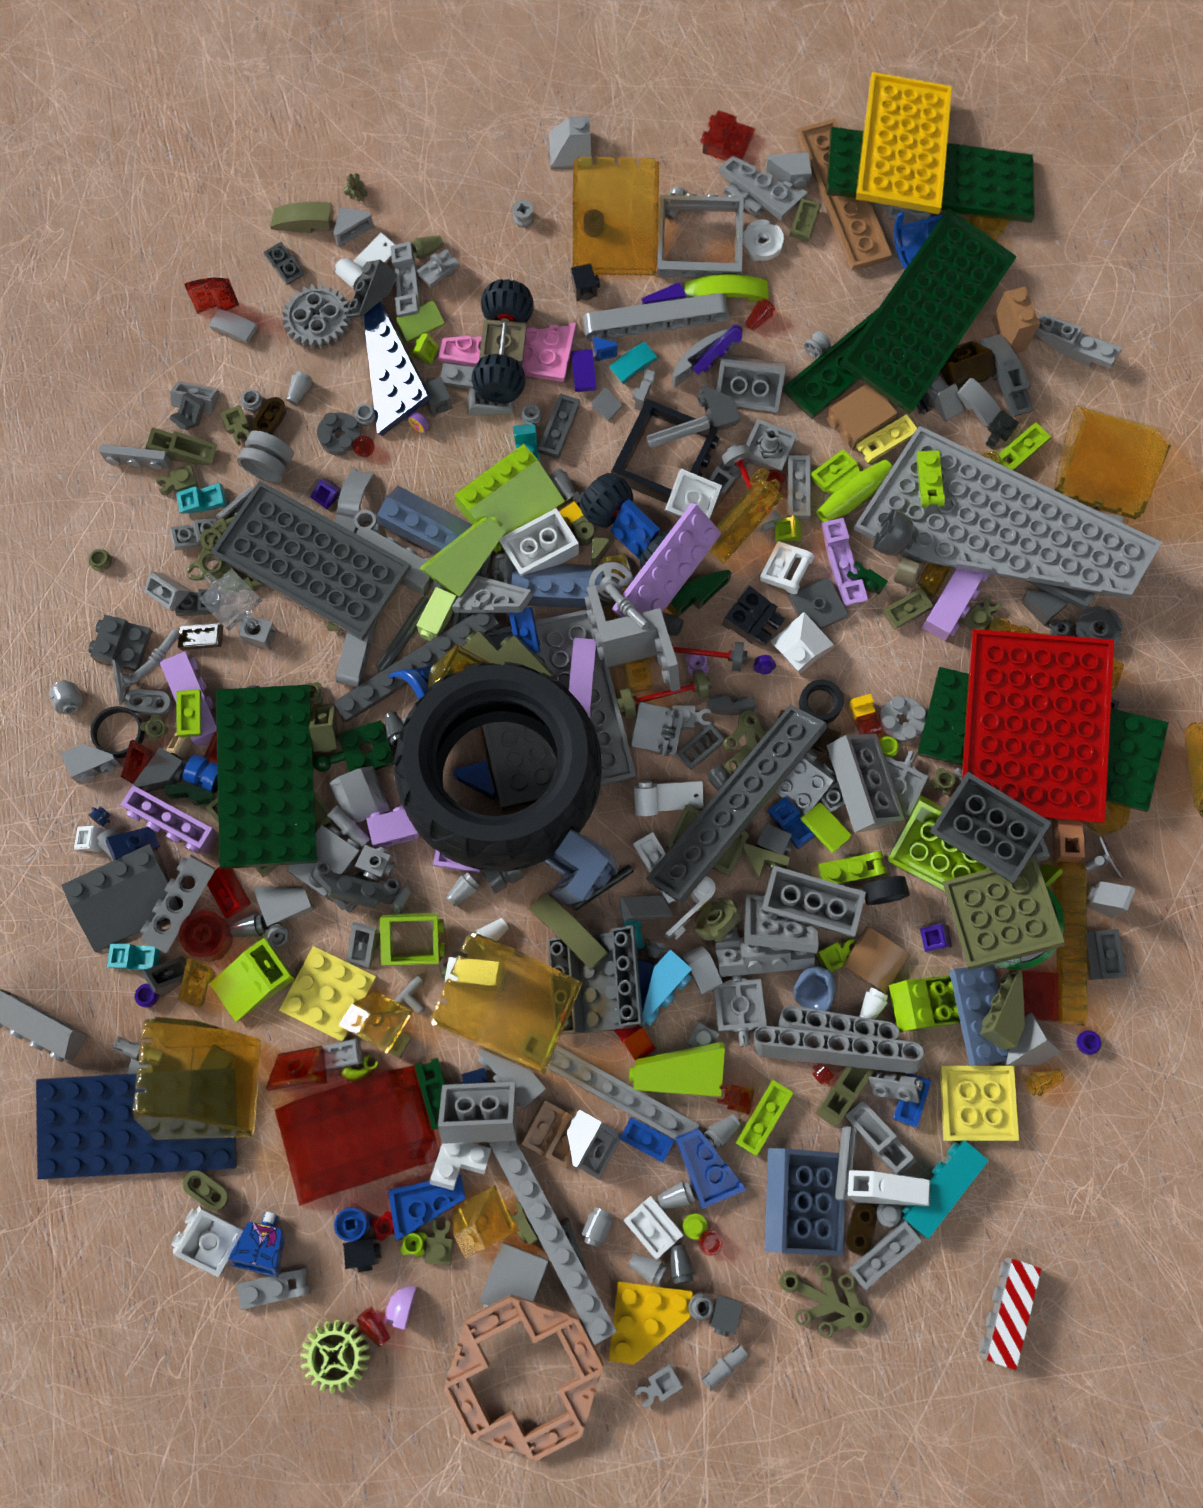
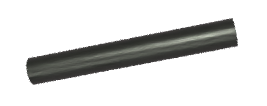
(623, 873)

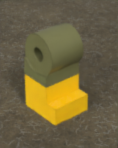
(578, 524)

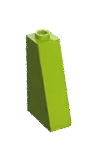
(464, 556)
(682, 1071)

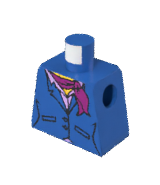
(260, 1247)

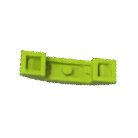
(730, 285)

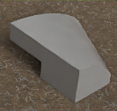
(282, 903)

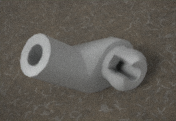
(400, 900)

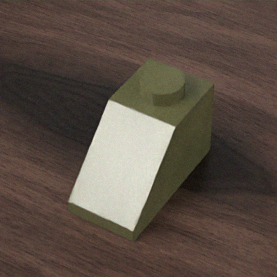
(324, 728)

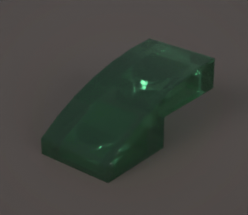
(196, 795)

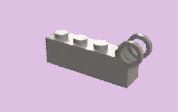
(414, 578)

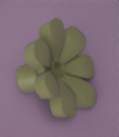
(355, 187)

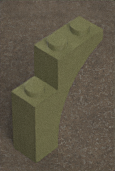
(512, 650)

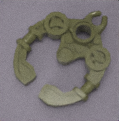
(208, 541)

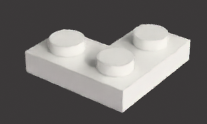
(457, 1156)

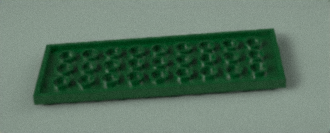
(974, 177)
(928, 311)
(1133, 741)

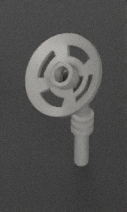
(614, 588)
(124, 680)

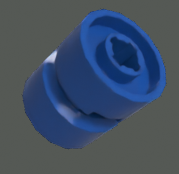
(201, 771)
(352, 1224)

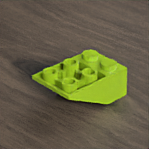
(252, 979)
(924, 1003)

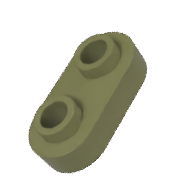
(206, 1191)

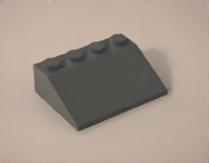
(990, 827)
(119, 896)

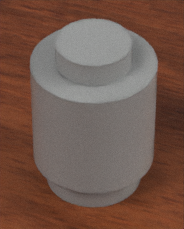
(597, 1227)

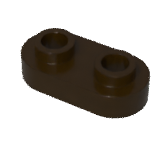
(268, 418)
(861, 1228)

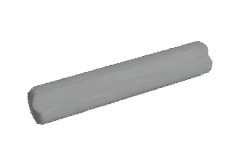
(678, 431)
(846, 1161)

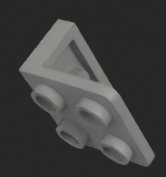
(807, 782)

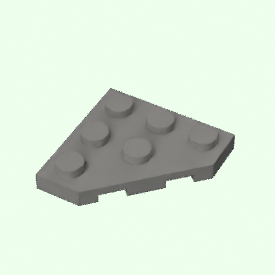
(774, 930)

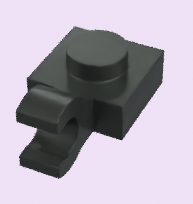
(1001, 428)

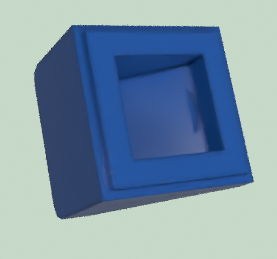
(604, 349)

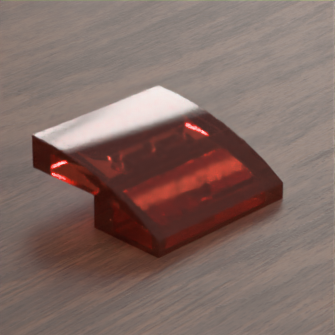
(211, 293)

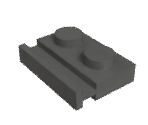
(1105, 955)

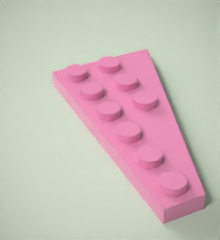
(545, 351)

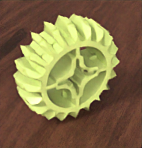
(344, 1364)

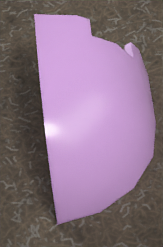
(400, 1307)

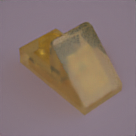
(195, 982)

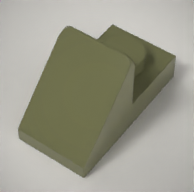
(757, 857)

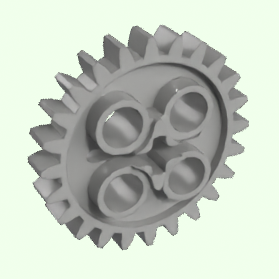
(316, 316)

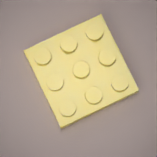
(326, 992)
(978, 1103)

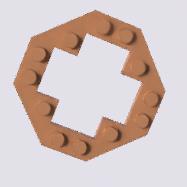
(576, 1394)

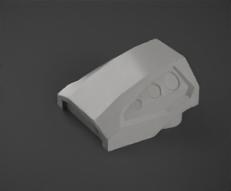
(360, 794)

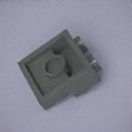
(120, 642)

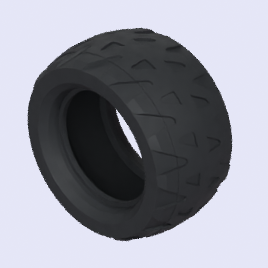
(484, 696)

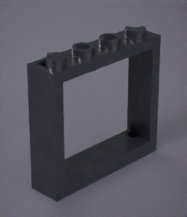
(674, 417)

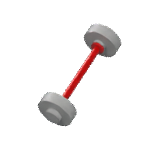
(736, 456)

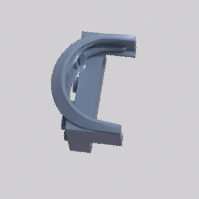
(583, 867)

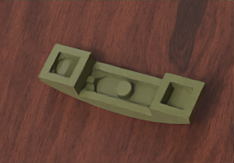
(568, 930)

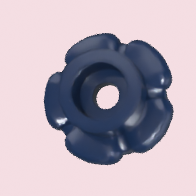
(100, 816)

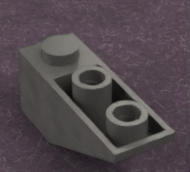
(374, 285)

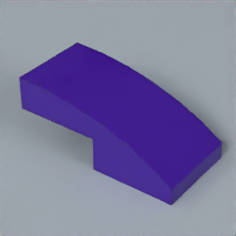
(583, 370)

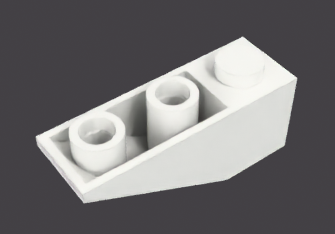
(887, 1188)

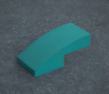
(634, 360)
(200, 500)
(132, 957)

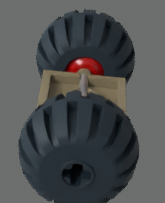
(499, 371)

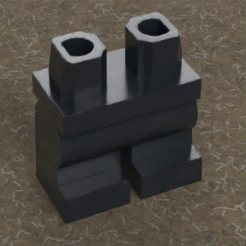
(751, 615)

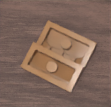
(876, 959)
(548, 1133)

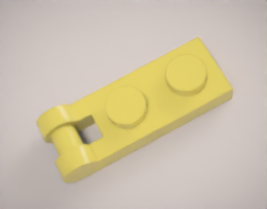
(887, 438)

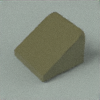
(599, 549)

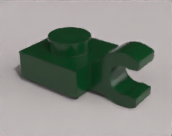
(872, 581)

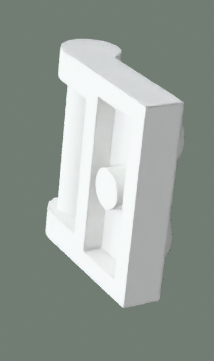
(780, 565)

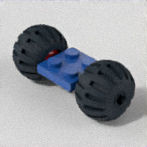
(610, 502)

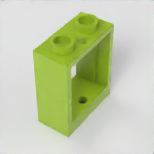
(386, 939)

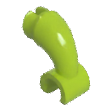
(357, 1074)

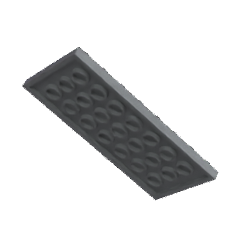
(311, 560)

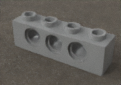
(163, 938)

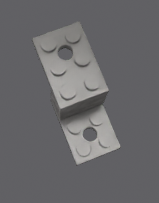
(626, 641)

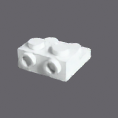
(206, 1240)

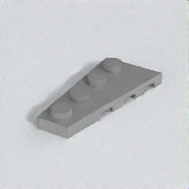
(770, 193)

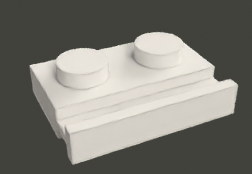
(653, 1227)

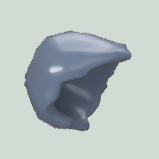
(815, 988)

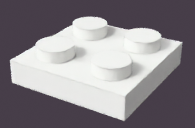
(692, 489)

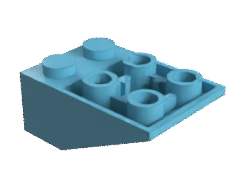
(667, 977)

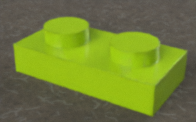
(189, 713)

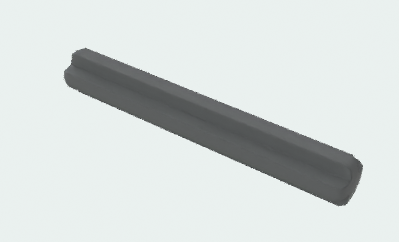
(402, 636)

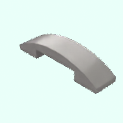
(407, 279)
(684, 367)

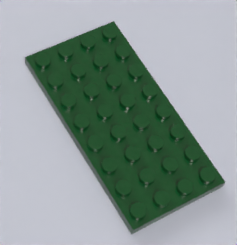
(265, 777)

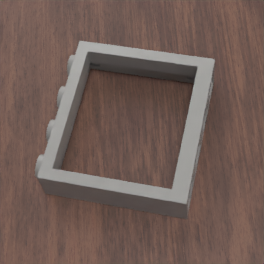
(692, 202)

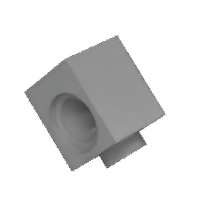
(263, 638)

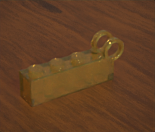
(746, 515)

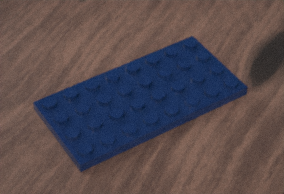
(91, 1131)

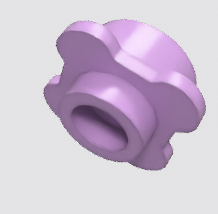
(692, 659)

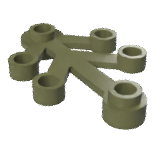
(750, 732)
(829, 1301)

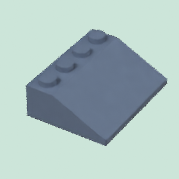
(803, 1204)

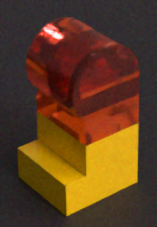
(865, 715)

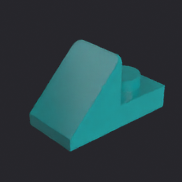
(526, 435)

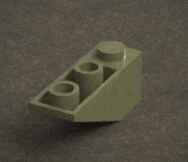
(1006, 1017)

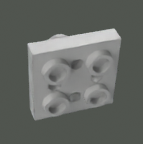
(771, 439)

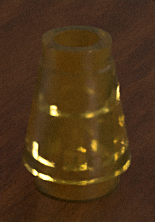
(1043, 1081)

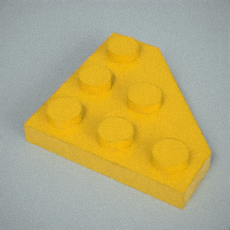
(645, 1318)

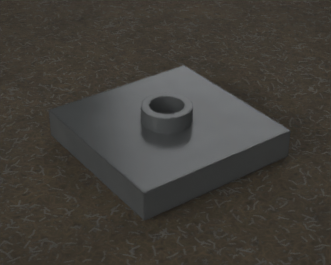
(819, 603)

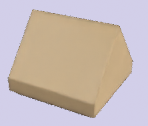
(179, 746)

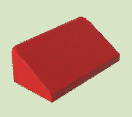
(228, 892)

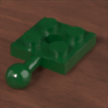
(351, 741)

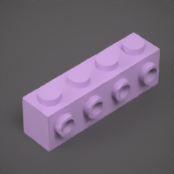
(169, 819)

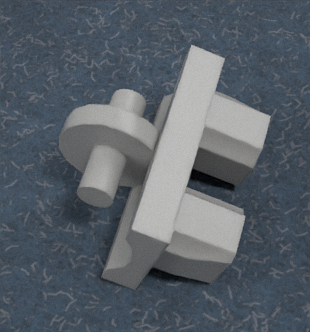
(438, 268)

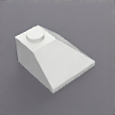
(802, 643)

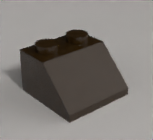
(967, 362)

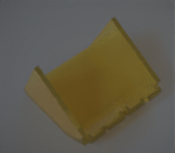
(616, 215)
(1110, 462)
(506, 1002)
(196, 1080)

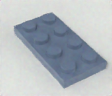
(973, 999)

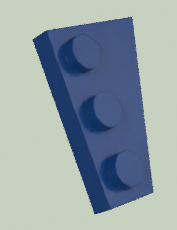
(706, 1169)
(421, 1203)

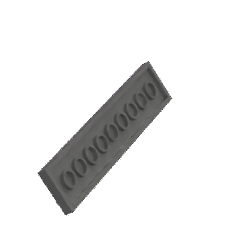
(736, 803)

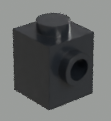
(584, 282)
(362, 1254)

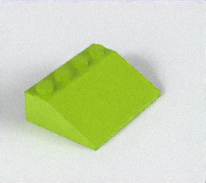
(510, 491)
(926, 854)

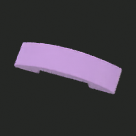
(842, 562)
(582, 671)

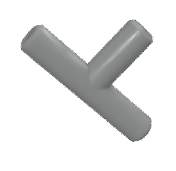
(406, 995)

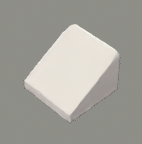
(87, 838)

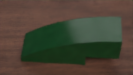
(698, 591)

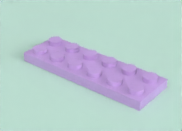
(663, 572)

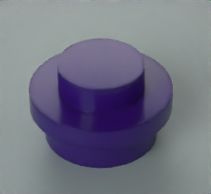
(764, 664)
(145, 996)
(1088, 1042)

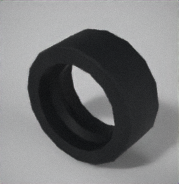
(829, 687)
(886, 890)

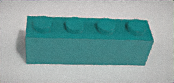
(946, 1188)

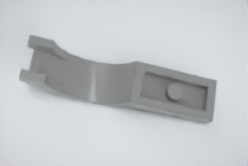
(351, 498)

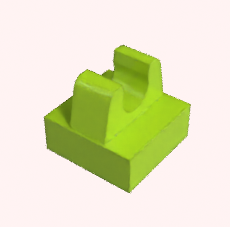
(425, 348)

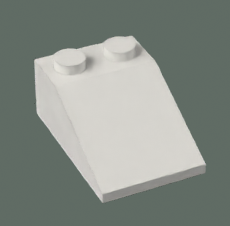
(540, 544)

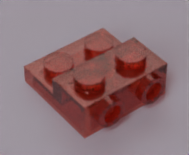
(726, 137)

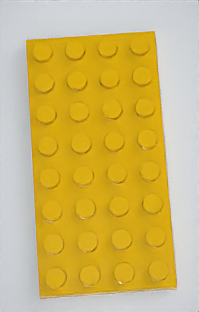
(904, 143)

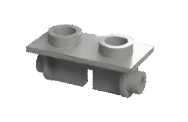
(887, 1086)

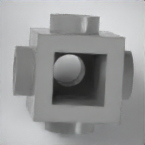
(371, 856)

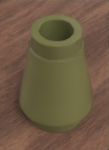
(426, 245)

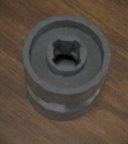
(500, 879)

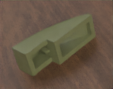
(303, 217)
(182, 447)
(843, 1094)

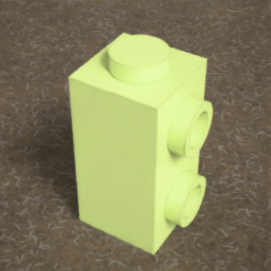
(436, 614)

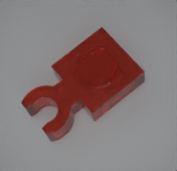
(737, 1098)

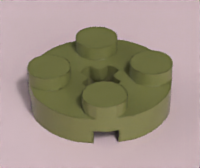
(726, 917)

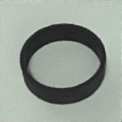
(102, 716)

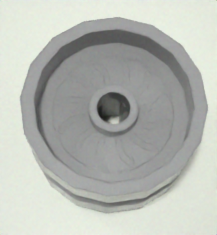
(265, 456)

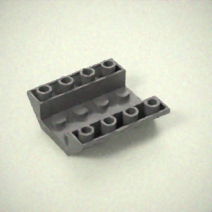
(610, 990)

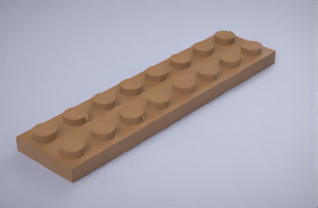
(851, 218)

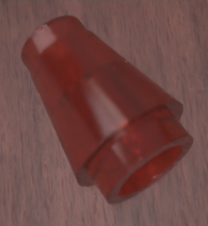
(761, 313)
(372, 1326)

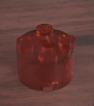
(202, 923)

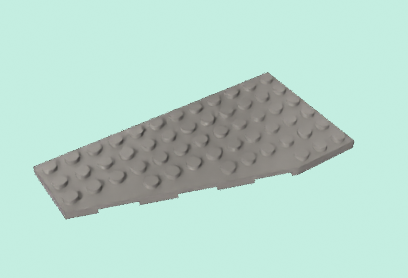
(1008, 524)

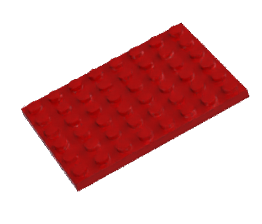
(1041, 720)

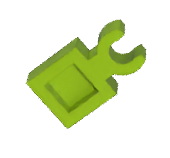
(834, 956)

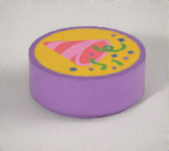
(418, 422)

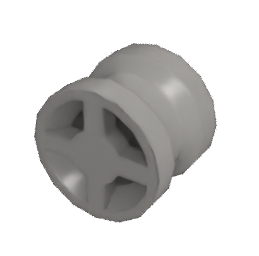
(520, 218)
(817, 344)

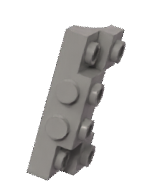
(742, 959)

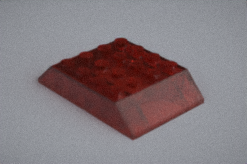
(356, 1134)

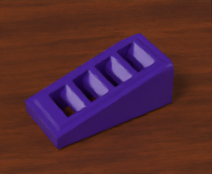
(669, 293)

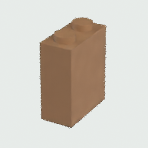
(1016, 319)
(860, 415)

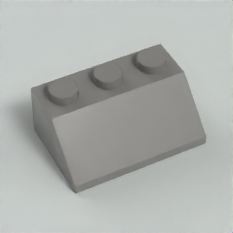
(751, 382)
(478, 1112)

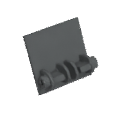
(657, 728)

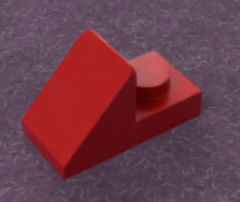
(636, 1041)

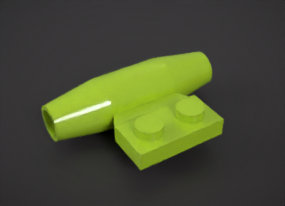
(847, 484)

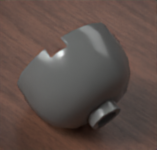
(895, 534)

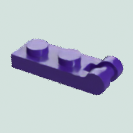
(719, 349)

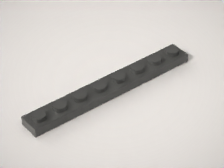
(381, 686)

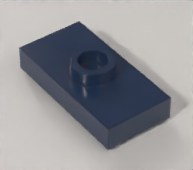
(130, 841)

